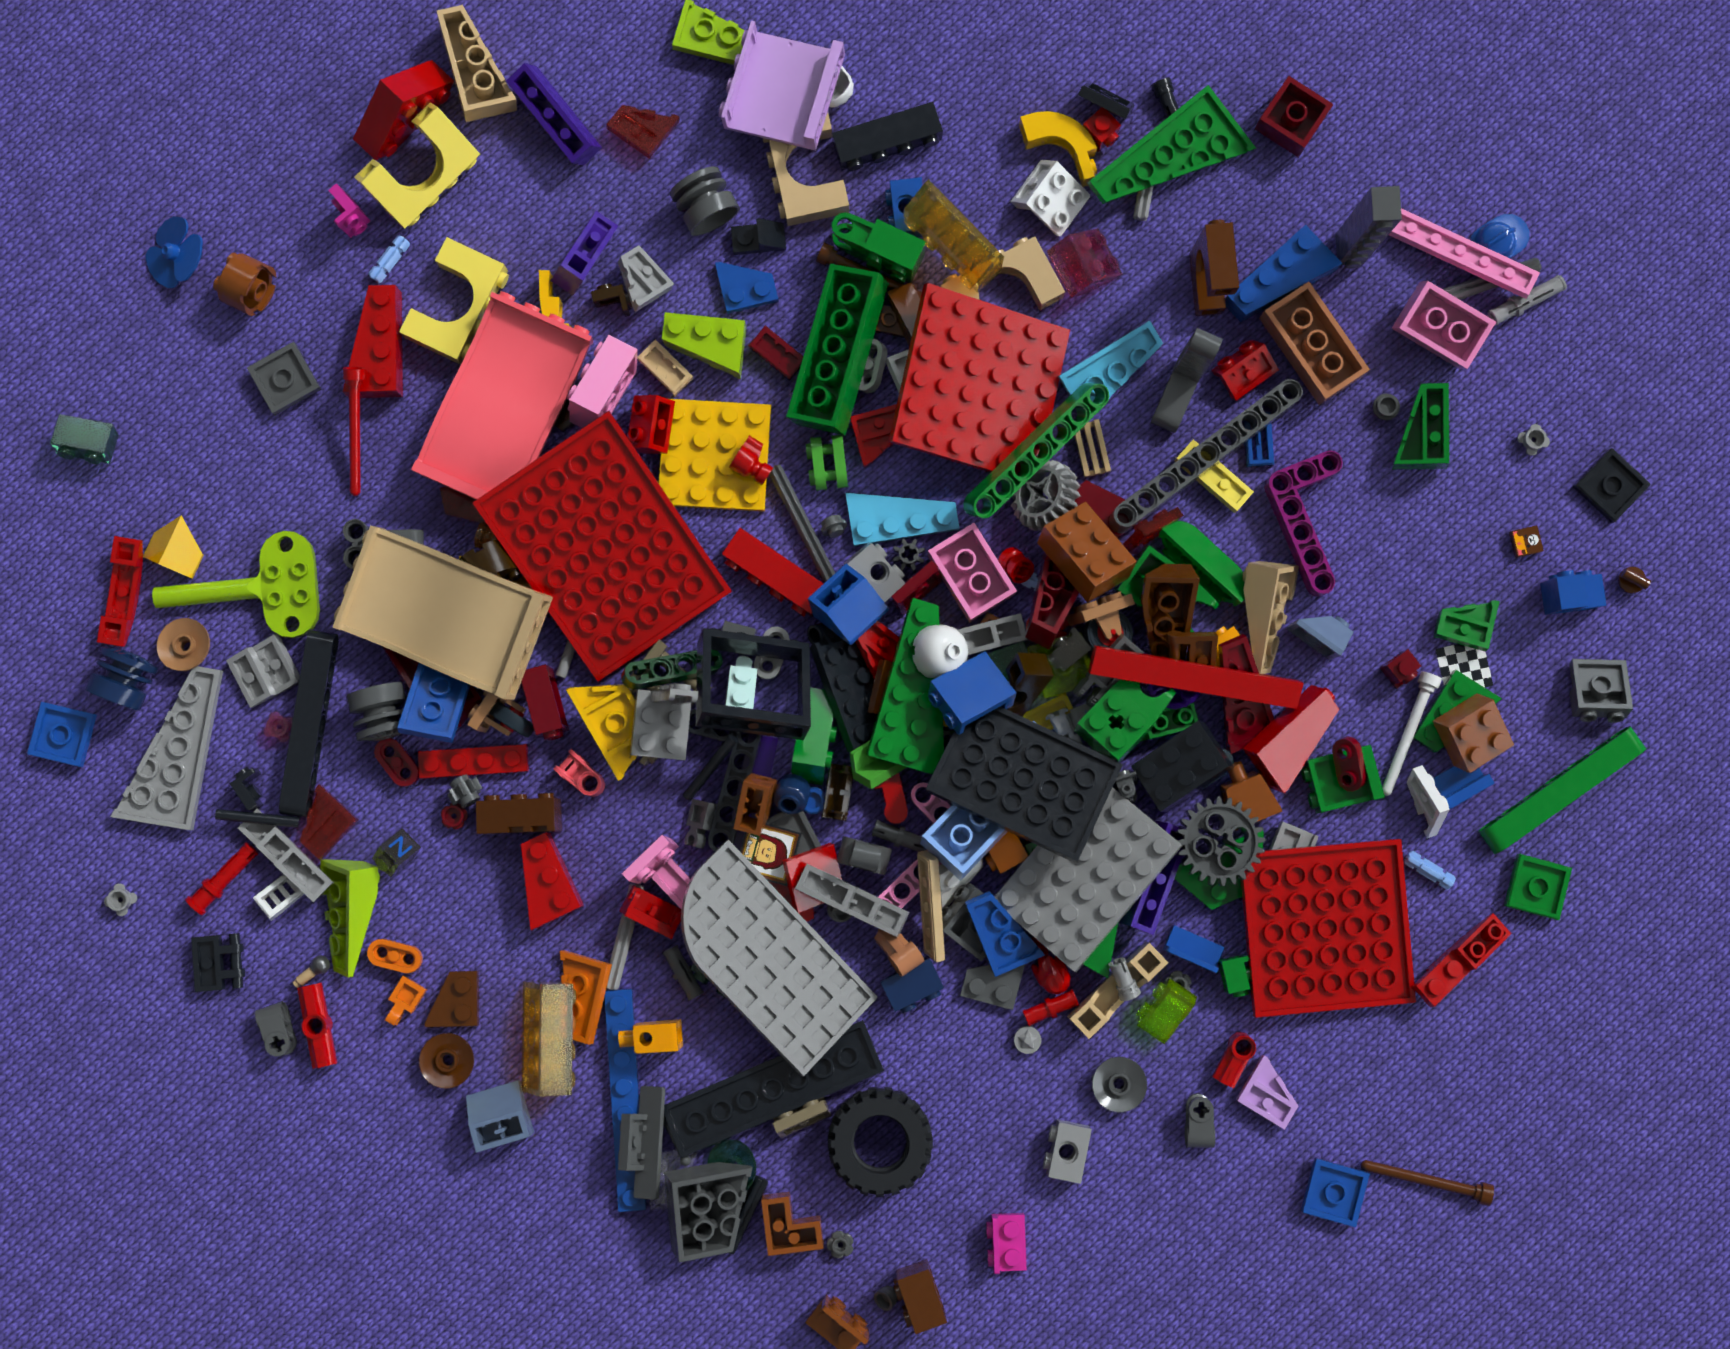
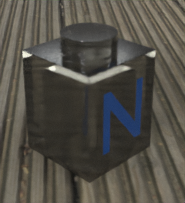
(396, 852)

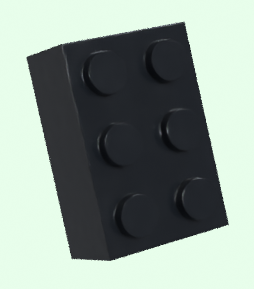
(1182, 766)

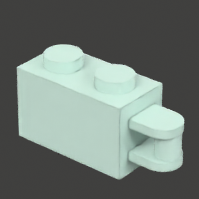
(741, 684)

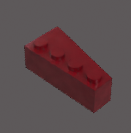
(1050, 605)

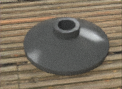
(1133, 1087)

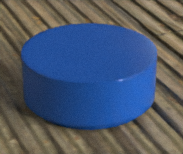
(815, 801)

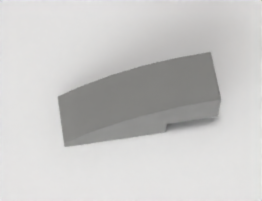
(994, 633)

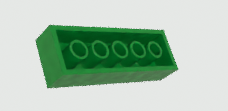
(837, 349)

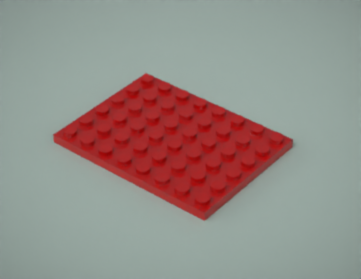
(603, 544)

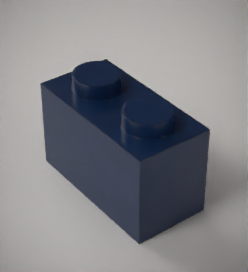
(912, 987)

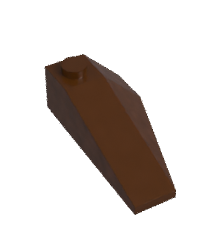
(1168, 604)

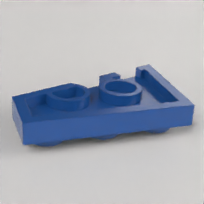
(1000, 935)

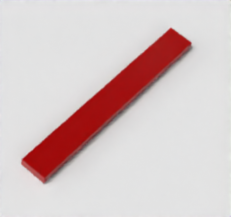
(1195, 677)

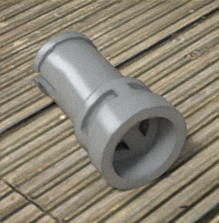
(1126, 984)

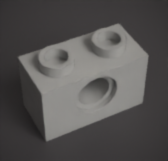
(871, 555)
(1071, 1167)

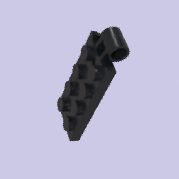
(845, 683)

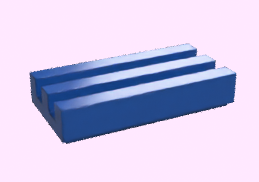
(1259, 462)

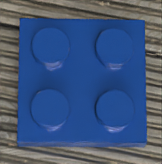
(62, 734)
(1335, 1192)

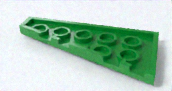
(1185, 142)
(907, 724)

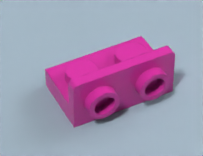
(353, 219)
(1008, 1242)

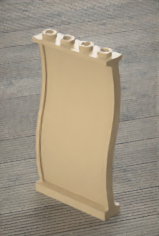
(442, 612)

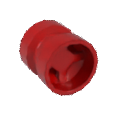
(1016, 565)

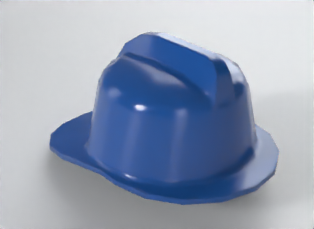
(1503, 234)

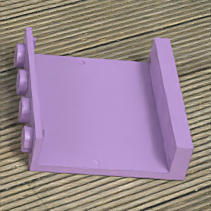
(781, 88)

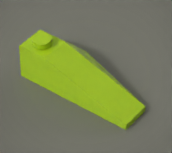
(350, 909)

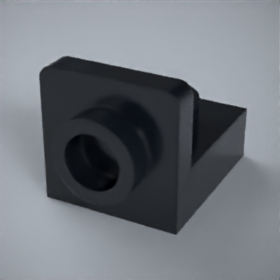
(247, 793)

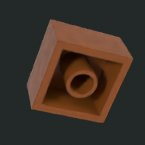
(1473, 732)

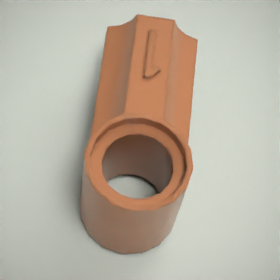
(901, 954)

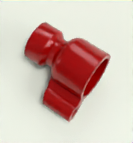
(748, 463)

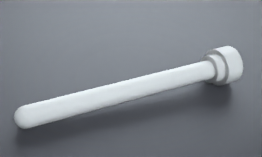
(1427, 685)

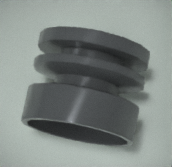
(704, 201)
(379, 710)

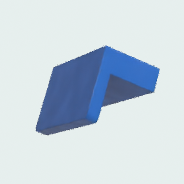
(1460, 785)
(1193, 948)

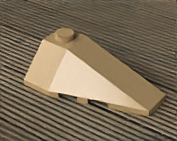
(1265, 593)

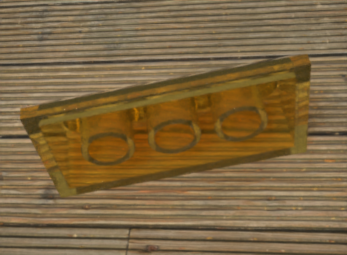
(953, 237)
(548, 1038)

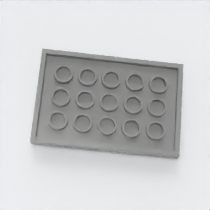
(1079, 904)

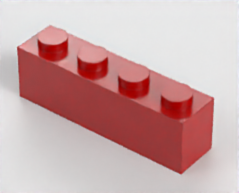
(772, 570)

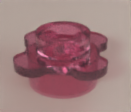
(271, 726)

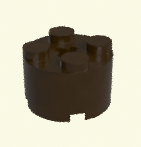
(493, 559)

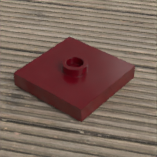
(917, 587)

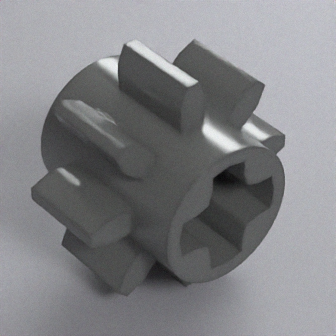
(912, 548)
(464, 791)

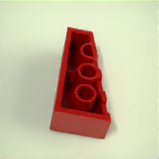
(379, 343)

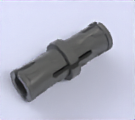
(898, 836)
(683, 972)

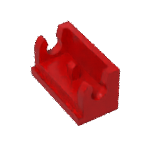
(651, 911)

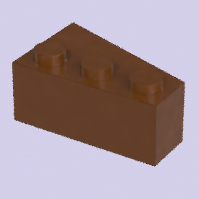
(518, 814)

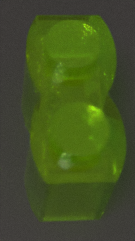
(1166, 1010)

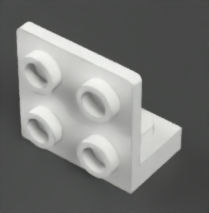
(1051, 196)

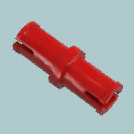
(1050, 1007)

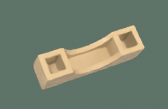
(1104, 1000)

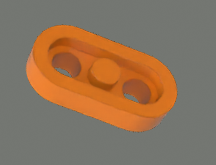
(395, 955)

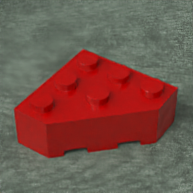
(397, 103)

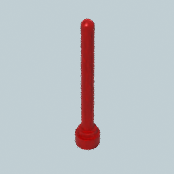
(354, 378)

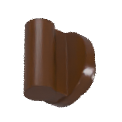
(1633, 580)

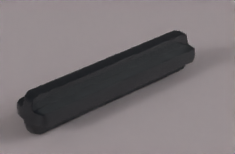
(748, 1207)

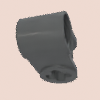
(275, 1025)
(1199, 1127)

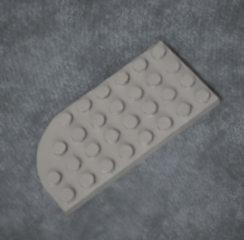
(769, 959)

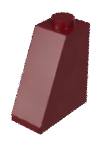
(1101, 502)

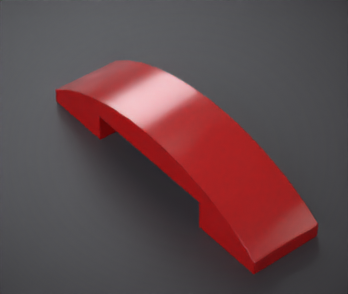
(123, 591)

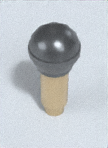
(318, 966)

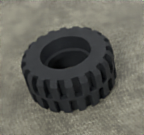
(880, 1179)

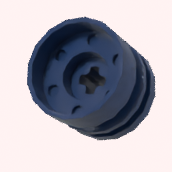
(121, 678)

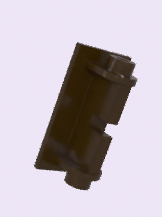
(837, 792)

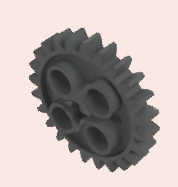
(1230, 819)

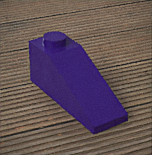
(584, 253)

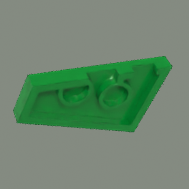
(1455, 691)

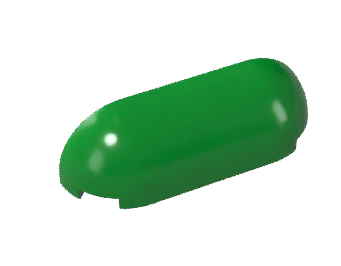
(1215, 569)

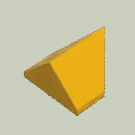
(175, 548)

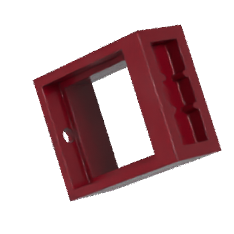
(544, 702)

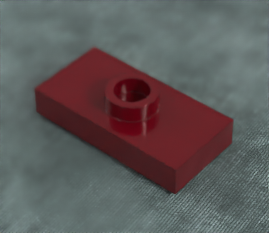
(776, 352)

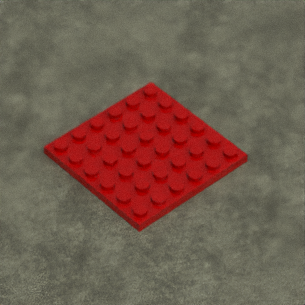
(976, 379)
(1328, 928)

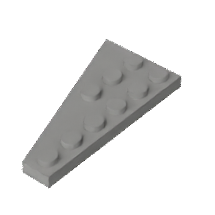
(174, 765)

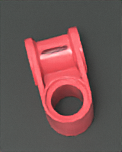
(577, 771)

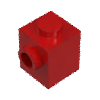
(1103, 128)

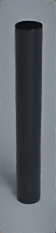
(710, 767)
(257, 818)

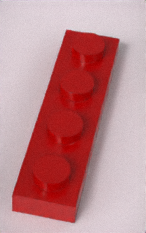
(473, 761)

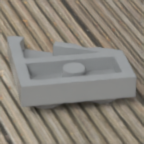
(642, 278)

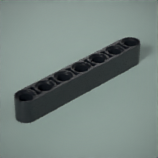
(308, 723)

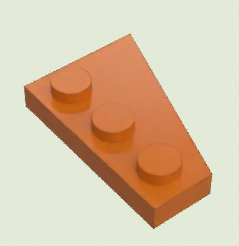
(590, 983)

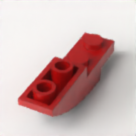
(1460, 959)

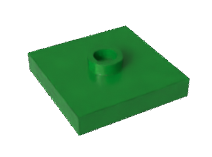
(1538, 886)

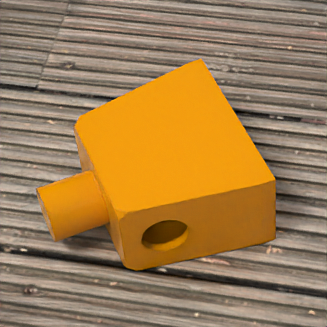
(665, 1036)

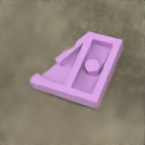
(1268, 1094)

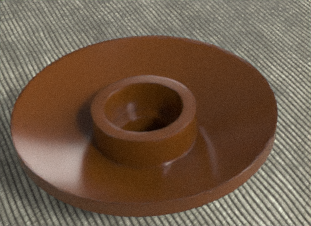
(433, 1064)

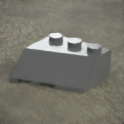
(705, 1208)

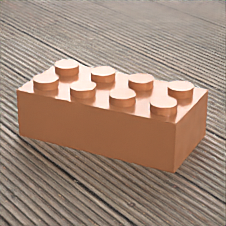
(1314, 343)

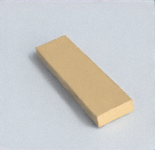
(931, 905)

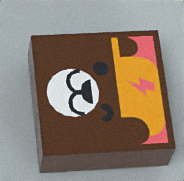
(1526, 541)

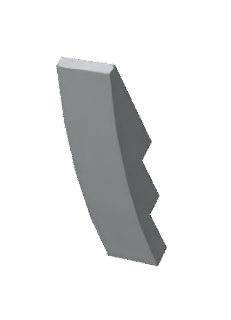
(287, 858)
(852, 900)

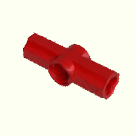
(320, 1044)

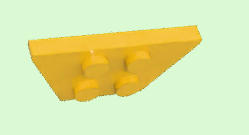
(609, 718)

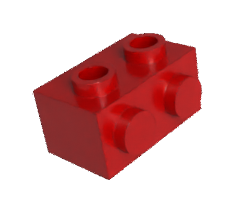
(651, 423)

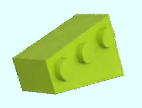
(708, 339)

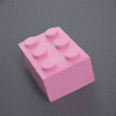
(1443, 325)
(602, 381)
(972, 572)

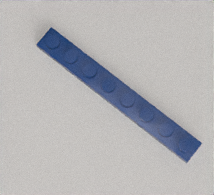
(623, 1086)

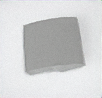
(264, 670)

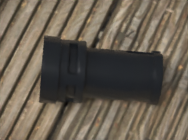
(1163, 92)

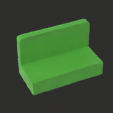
(871, 770)

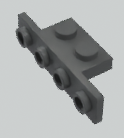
(642, 1142)

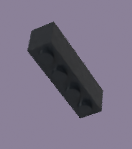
(887, 136)

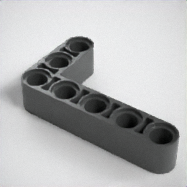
(1187, 372)

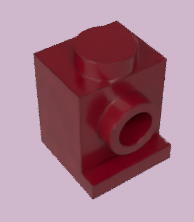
(1401, 668)

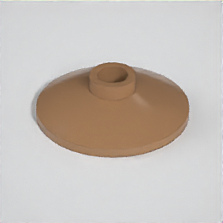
(172, 642)

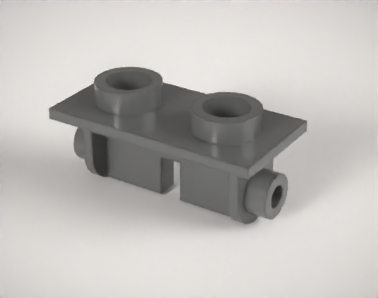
(1125, 785)

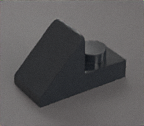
(758, 238)

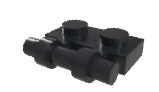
(208, 962)

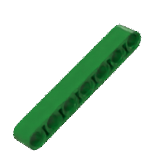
(1048, 448)
(1562, 790)

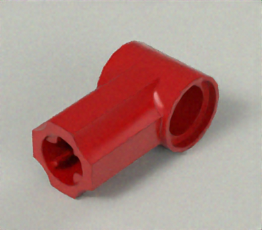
(1234, 1062)

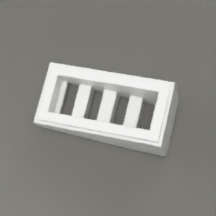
(269, 892)

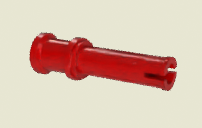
(214, 887)

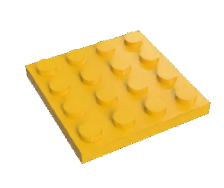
(702, 447)

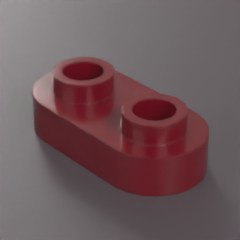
(397, 763)
(1349, 765)

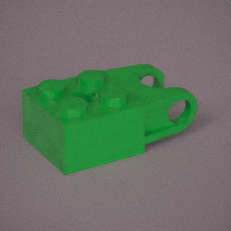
(880, 246)
(1147, 561)
(1129, 709)

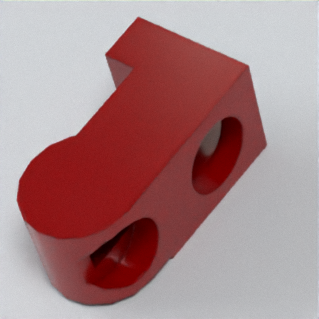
(896, 806)

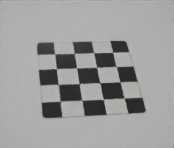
(1467, 661)

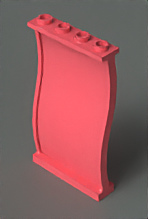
(503, 397)

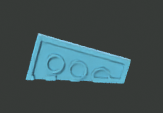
(1115, 362)
(895, 518)

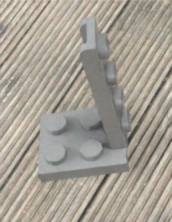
(662, 721)

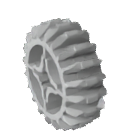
(1058, 485)

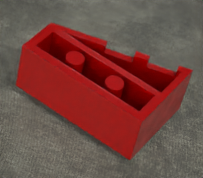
(547, 882)

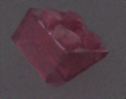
(1084, 262)

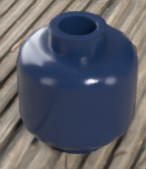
(791, 794)

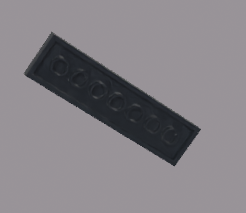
(768, 1092)

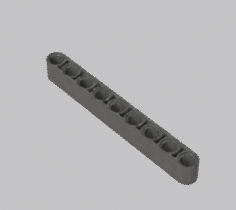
(1214, 446)

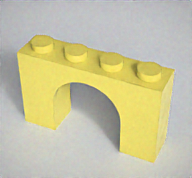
(453, 156)
(455, 337)

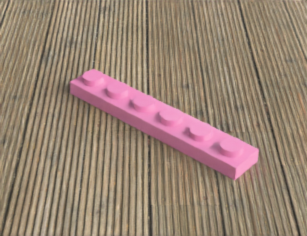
(1465, 254)

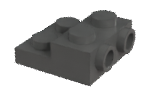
(1600, 690)
(958, 922)

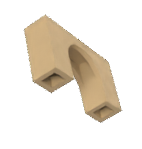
(799, 201)
(1028, 264)

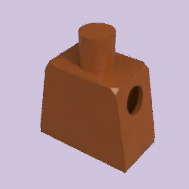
(1251, 791)
(755, 798)

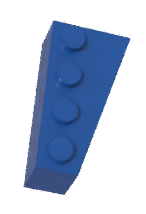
(1295, 263)

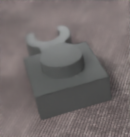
(700, 819)

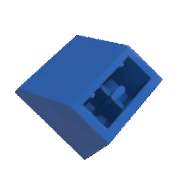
(847, 604)

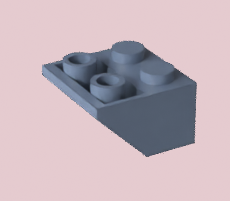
(498, 1116)

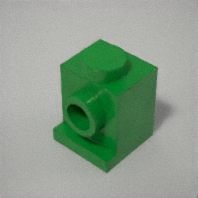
(1235, 975)

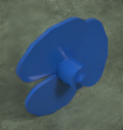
(174, 261)

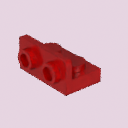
(1245, 368)

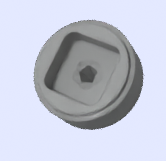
(1027, 1039)

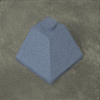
(1324, 634)

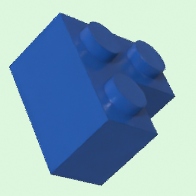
(1572, 592)

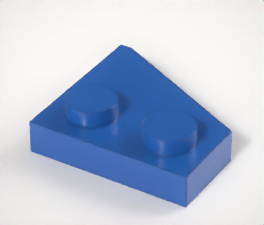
(745, 287)

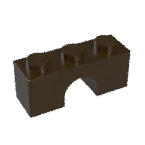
(1028, 677)

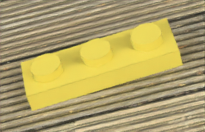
(1220, 482)

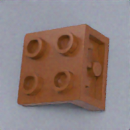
(837, 1324)

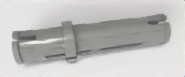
(1517, 305)

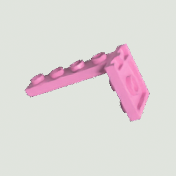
(659, 865)

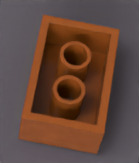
(1086, 552)

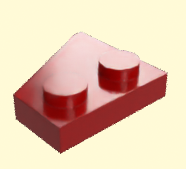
(877, 644)

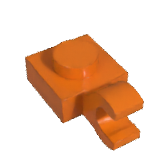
(406, 997)

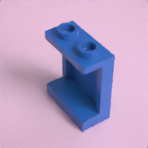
(970, 692)

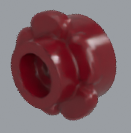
(447, 819)

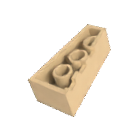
(475, 74)

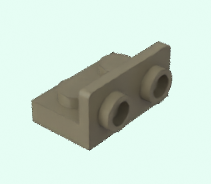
(801, 1118)

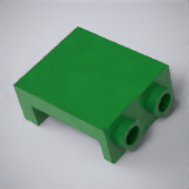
(1328, 794)

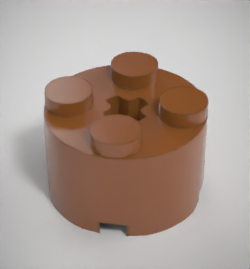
(245, 283)

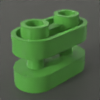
(818, 475)

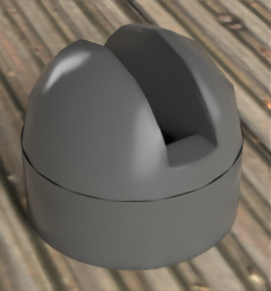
(886, 1298)

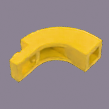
(1063, 131)

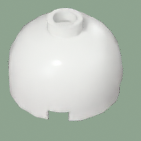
(939, 650)

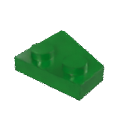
(1468, 625)

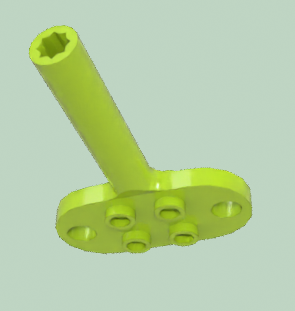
(284, 585)

